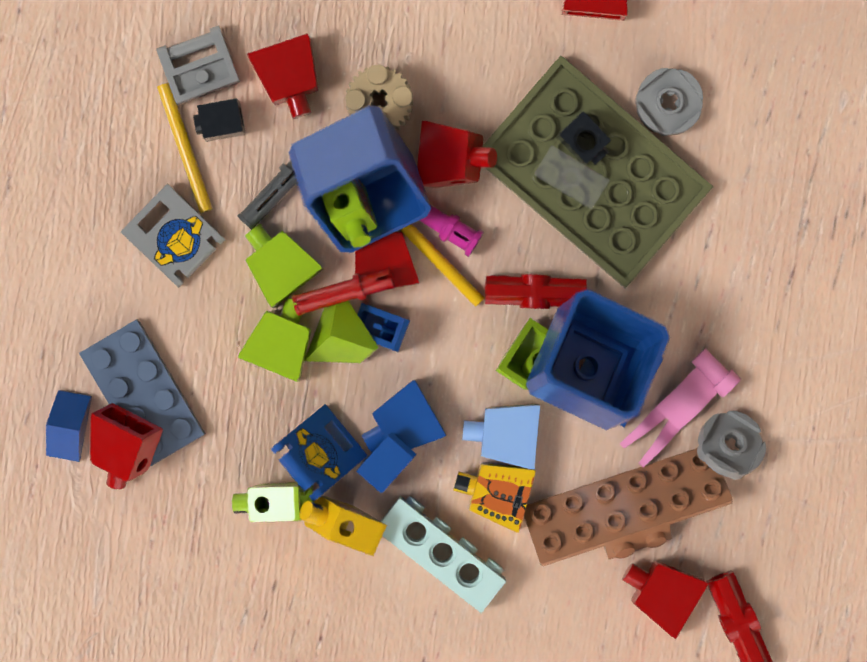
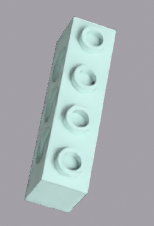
(475, 592)

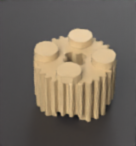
(377, 81)

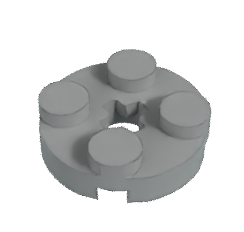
(671, 82)
(719, 457)

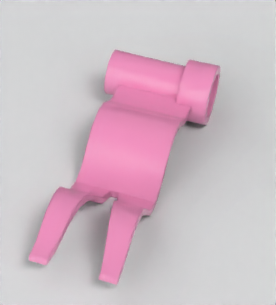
(685, 402)

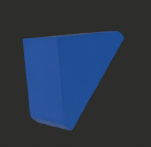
(385, 328)
(67, 425)
(386, 462)

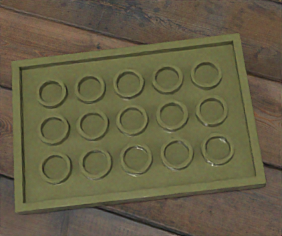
(647, 184)

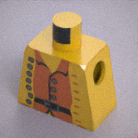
(498, 492)
(331, 518)

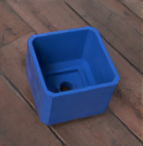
(364, 148)
(620, 346)

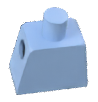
(507, 434)

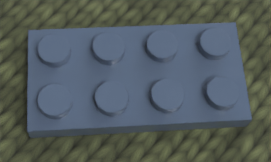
(139, 381)

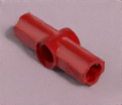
(531, 290)
(738, 618)

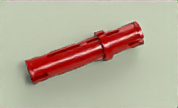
(357, 287)

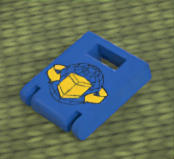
(319, 452)

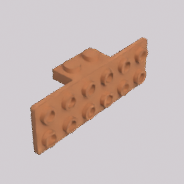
(625, 509)

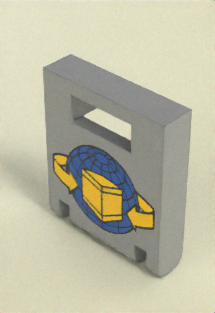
(177, 239)

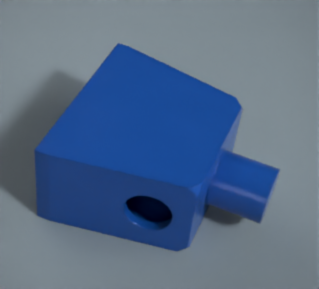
(406, 416)

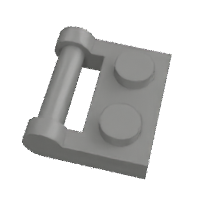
(200, 75)

